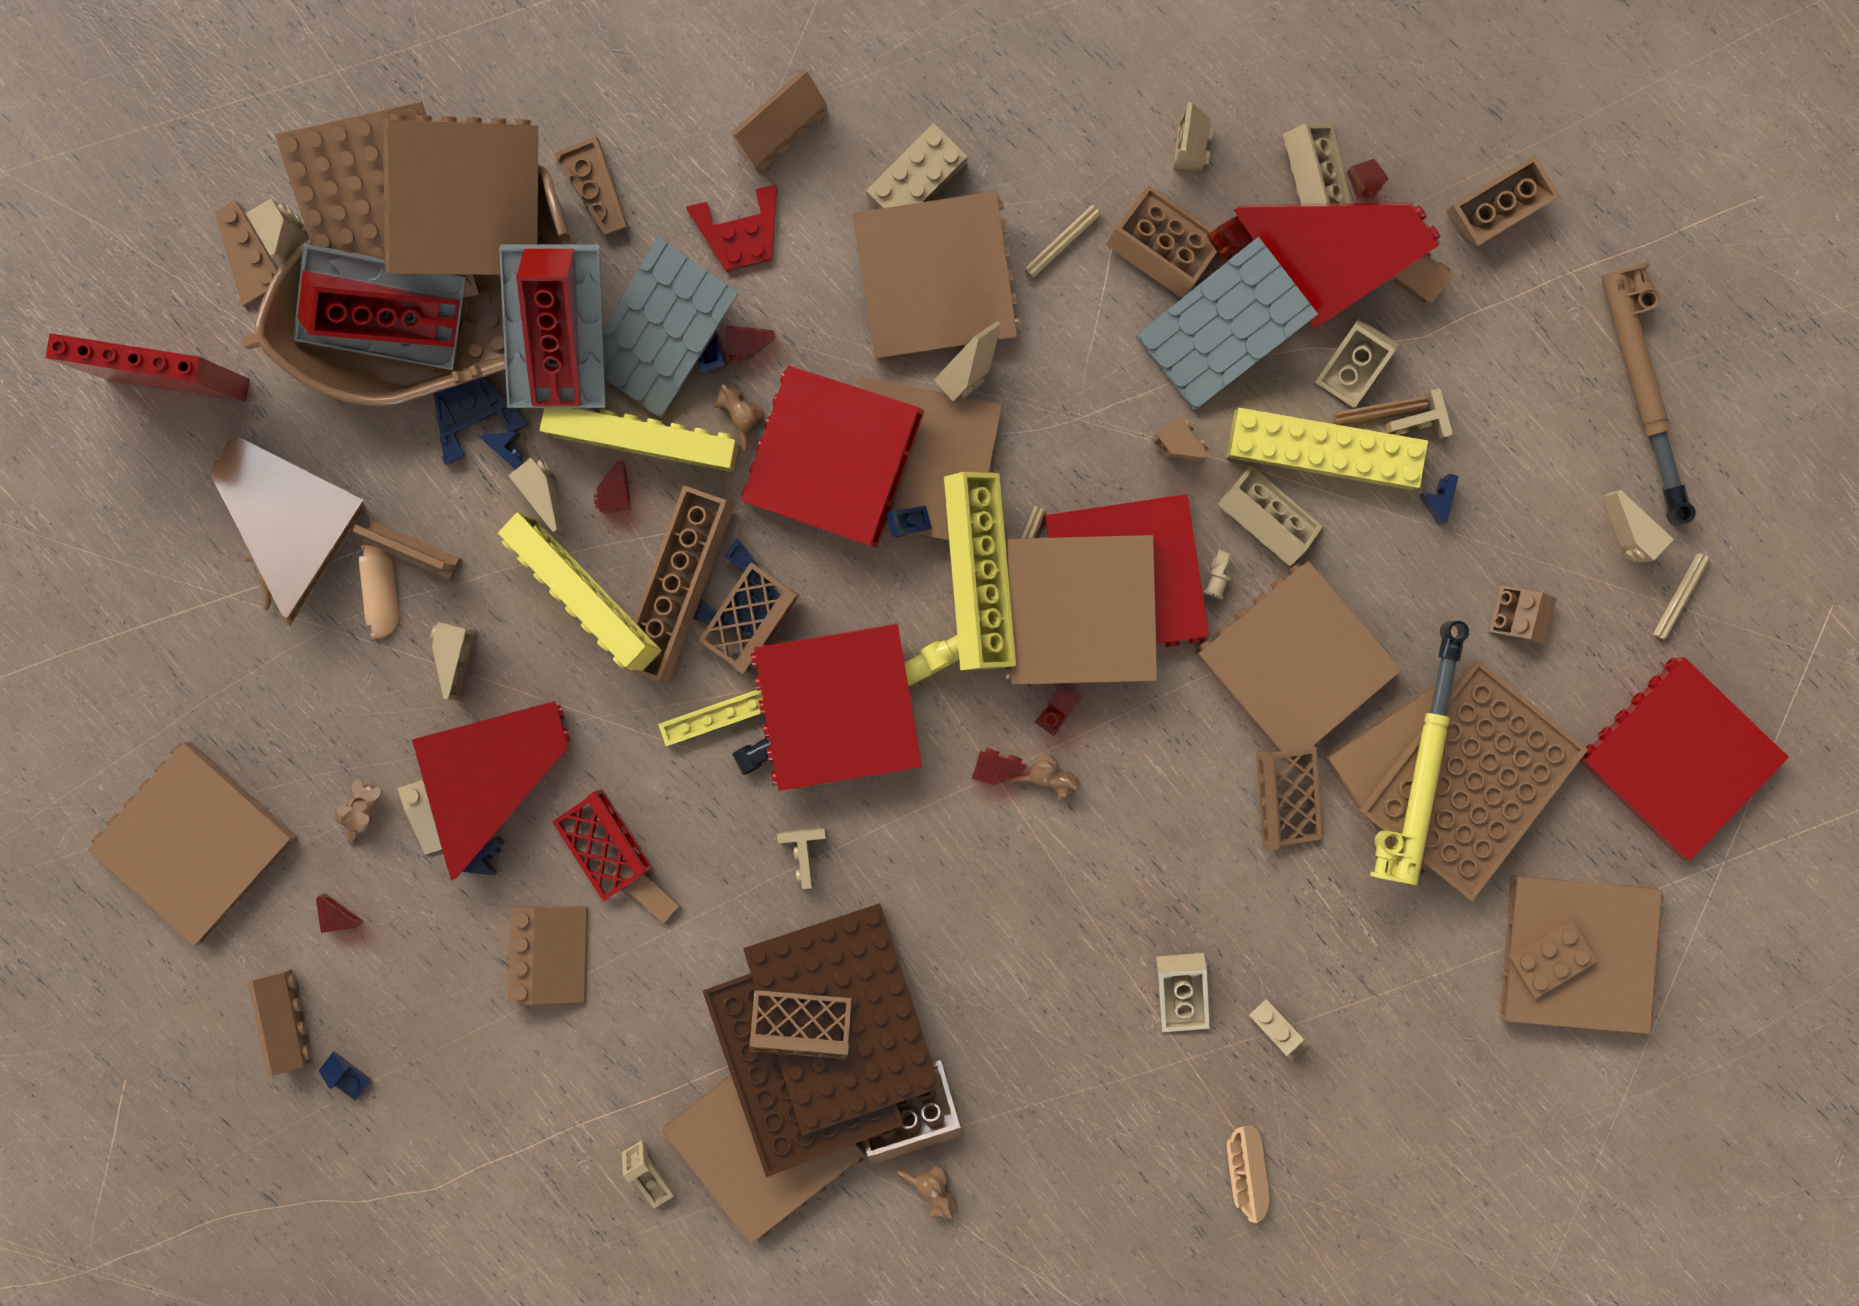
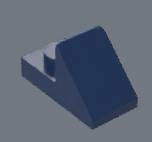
(713, 357)
(501, 443)
(1440, 505)
(908, 521)
(479, 863)
(345, 1076)

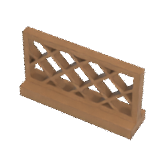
(409, 549)
(765, 630)
(1269, 795)
(794, 1045)

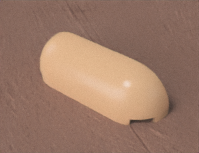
(379, 591)
(1248, 1172)

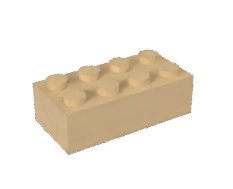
(918, 171)

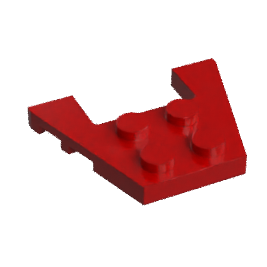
(742, 240)

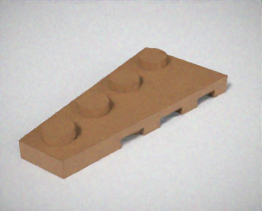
(591, 176)
(246, 254)

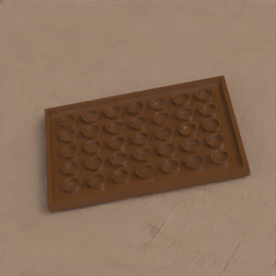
(886, 1044)
(765, 1094)

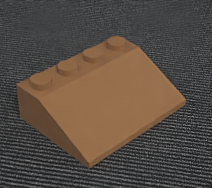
(780, 121)
(1164, 241)
(547, 954)
(926, 1122)

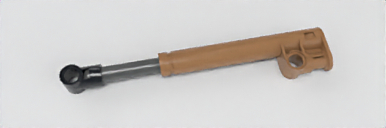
(1624, 295)

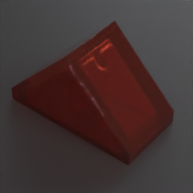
(334, 915)

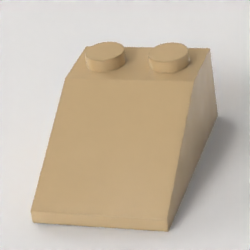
(1192, 140)
(1356, 363)
(970, 365)
(539, 488)
(1635, 530)
(451, 652)
(420, 816)
(1183, 992)

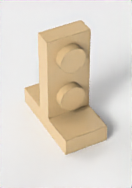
(1437, 415)
(801, 851)
(1278, 1030)
(645, 1175)

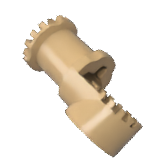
(1218, 580)

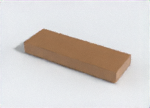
(649, 895)

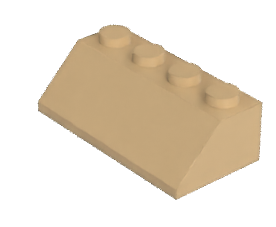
(1317, 164)
(278, 228)
(1270, 515)

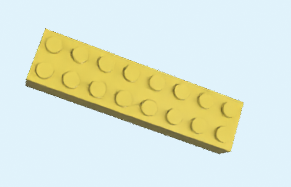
(642, 438)
(1327, 449)
(979, 570)
(579, 592)

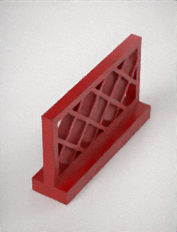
(619, 834)

